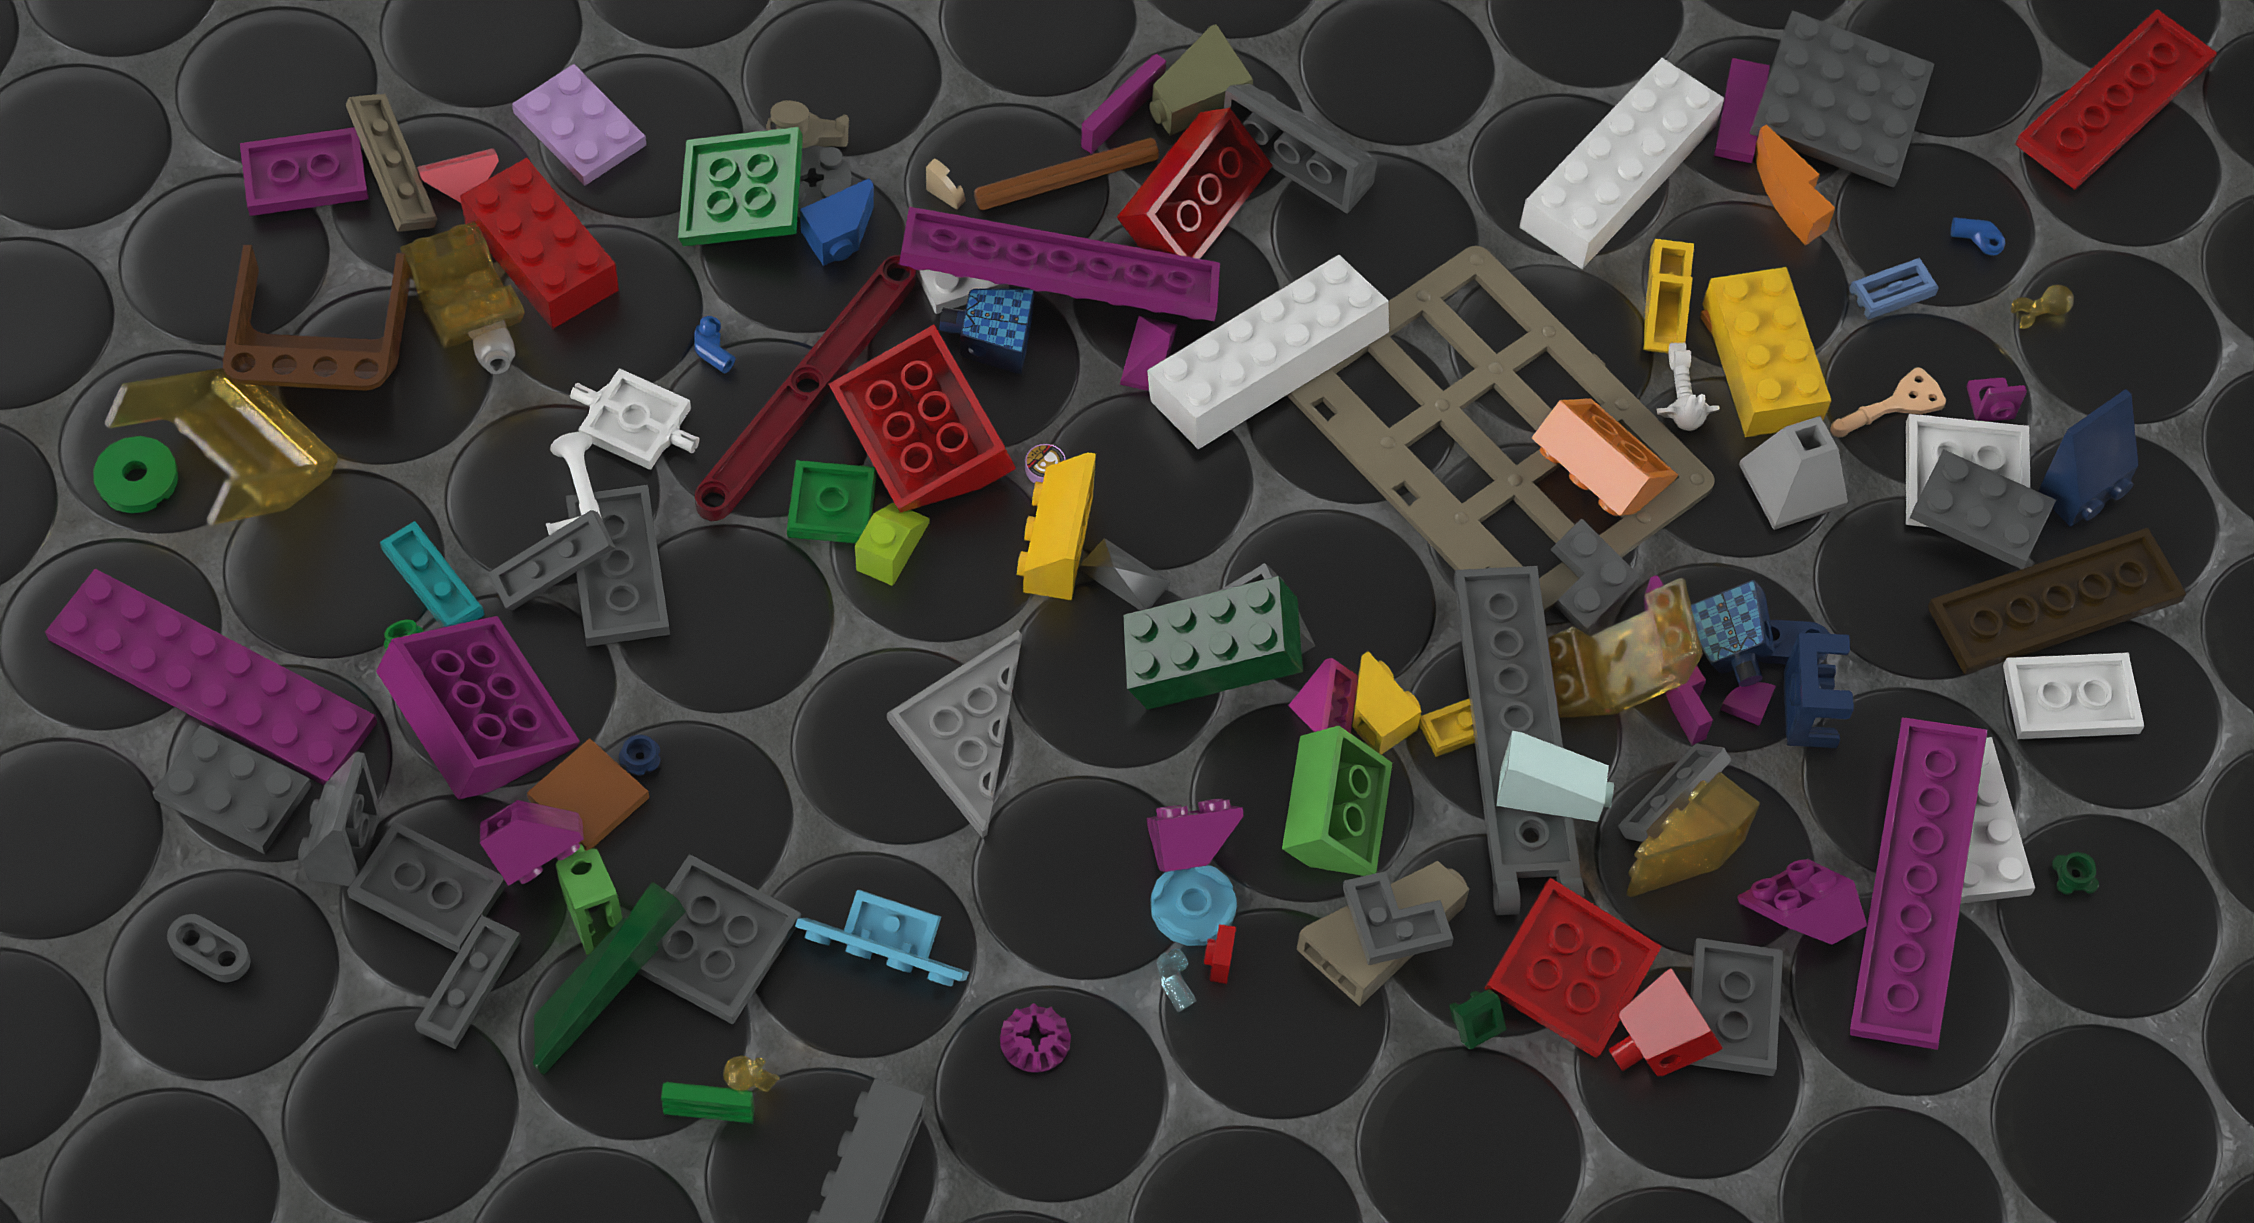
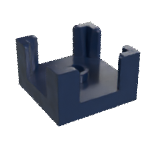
(1811, 691)

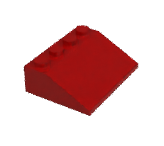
(922, 423)

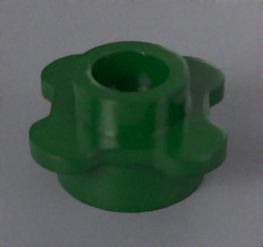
(2080, 863)

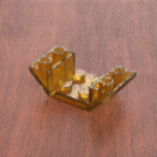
(460, 285)
(1627, 660)

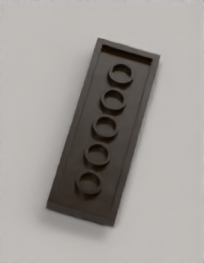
(2056, 600)

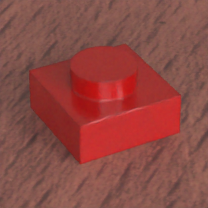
(1219, 953)

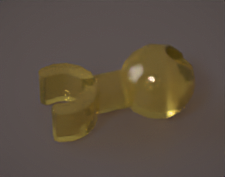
(2055, 300)
(744, 1073)

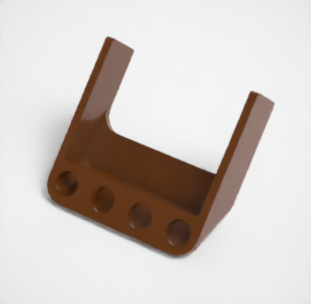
(311, 360)

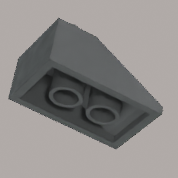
(342, 825)

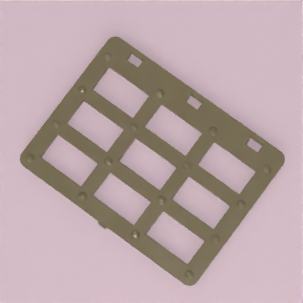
(1437, 514)

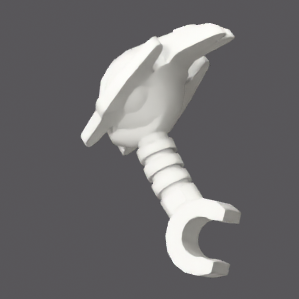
(1687, 410)

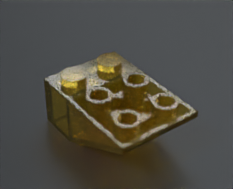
(1695, 838)

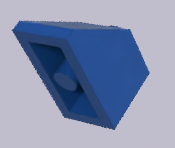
(838, 222)

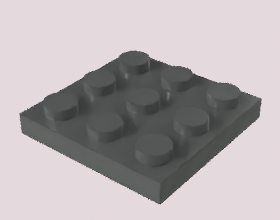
(721, 941)

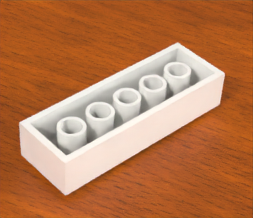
(1621, 163)
(1268, 351)

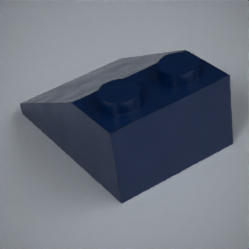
(2094, 461)

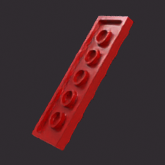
(2115, 99)

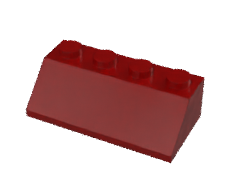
(1196, 186)

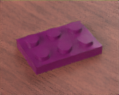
(303, 171)

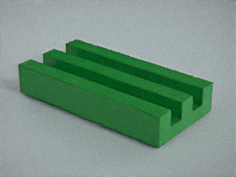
(707, 1102)

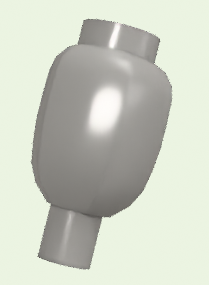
(494, 350)

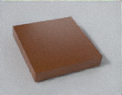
(593, 788)

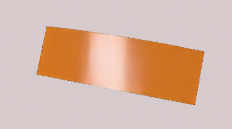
(1792, 186)

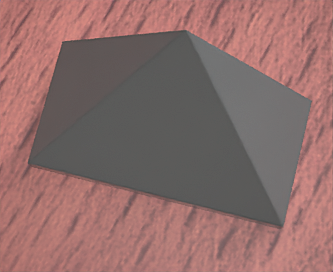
(1124, 575)

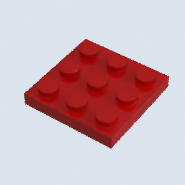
(1573, 967)

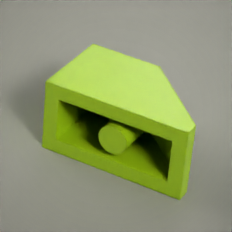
(888, 542)

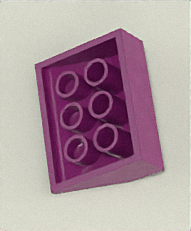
(475, 704)

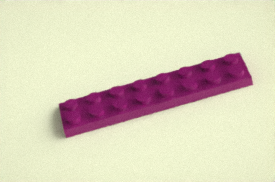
(1060, 264)
(211, 677)
(1919, 883)

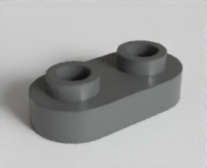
(212, 948)

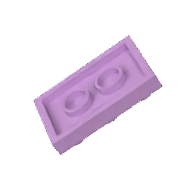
(579, 124)

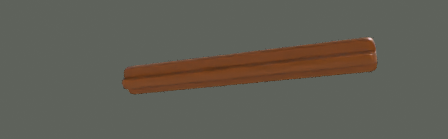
(1066, 173)

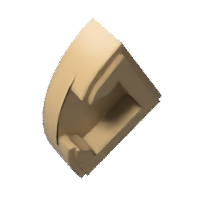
(941, 186)

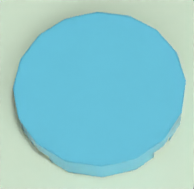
(1193, 904)

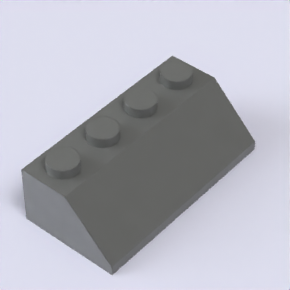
(1302, 148)

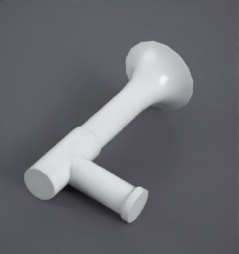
(572, 448)

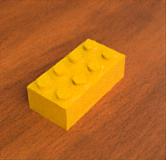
(1765, 350)

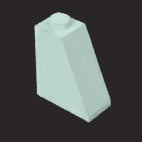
(1552, 780)

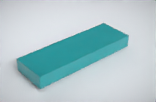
(431, 576)

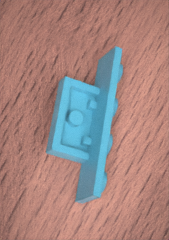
(890, 931)

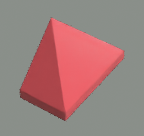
(459, 173)

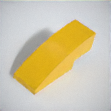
(1668, 294)

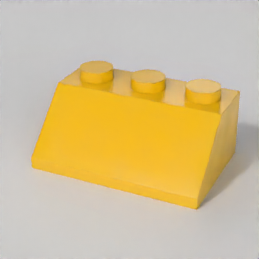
(1058, 528)

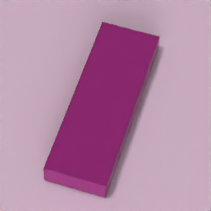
(1121, 104)
(1740, 104)

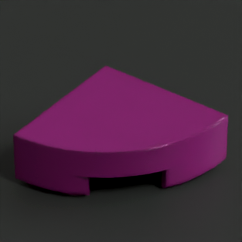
(1749, 701)

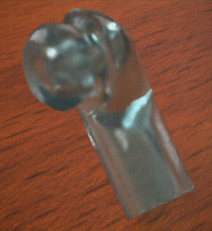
(1169, 970)

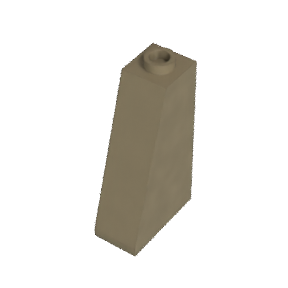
(1335, 944)

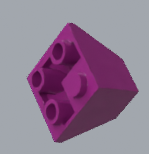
(1191, 837)
(1809, 901)

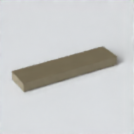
(391, 162)

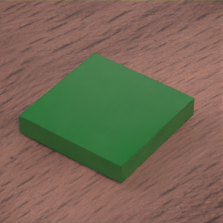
(831, 501)

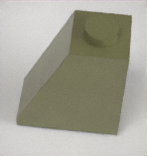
(1197, 81)

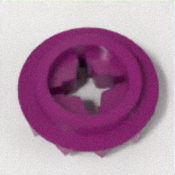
(1021, 1051)

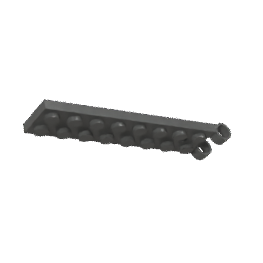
(1511, 692)

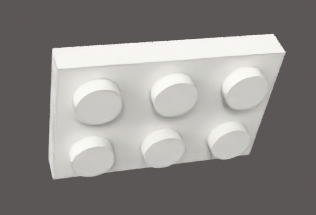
(2073, 696)

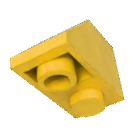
(1382, 708)

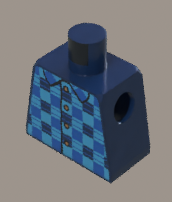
(993, 326)
(1735, 631)

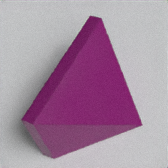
(1149, 346)

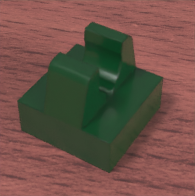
(1478, 1018)

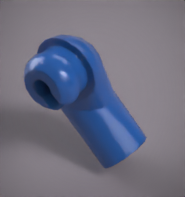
(1981, 232)
(708, 344)

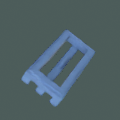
(1896, 294)

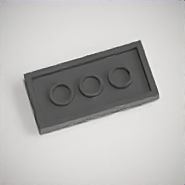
(624, 587)

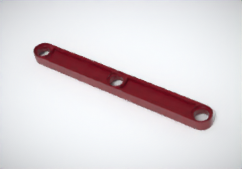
(791, 407)

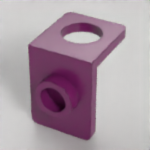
(1999, 400)

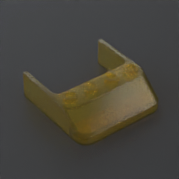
(239, 427)

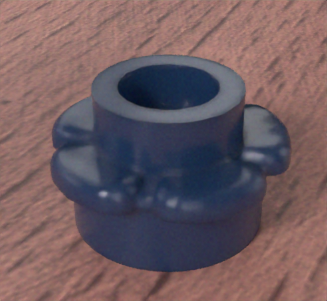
(639, 745)

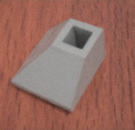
(1796, 473)

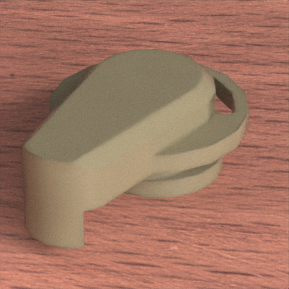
(814, 130)

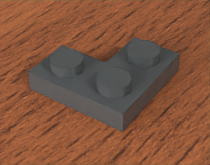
(1600, 573)
(1389, 931)

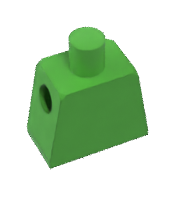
(585, 885)

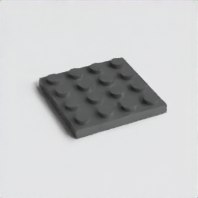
(1843, 98)

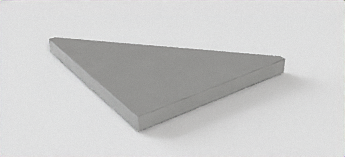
(962, 726)

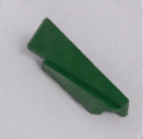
(603, 975)

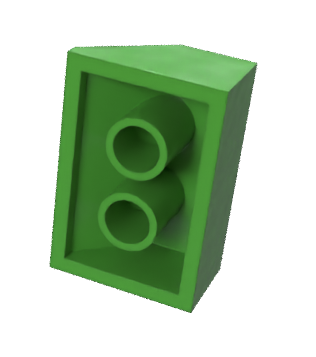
(1337, 803)

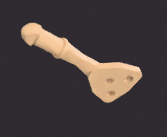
(1899, 402)

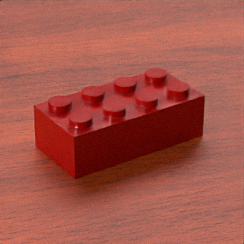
(540, 243)

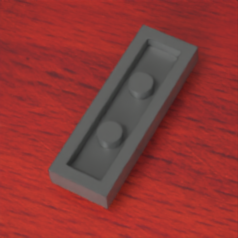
(551, 560)
(1672, 792)
(468, 982)

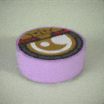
(1039, 458)

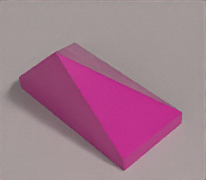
(1327, 697)

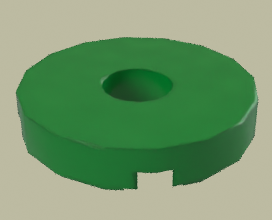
(133, 454)

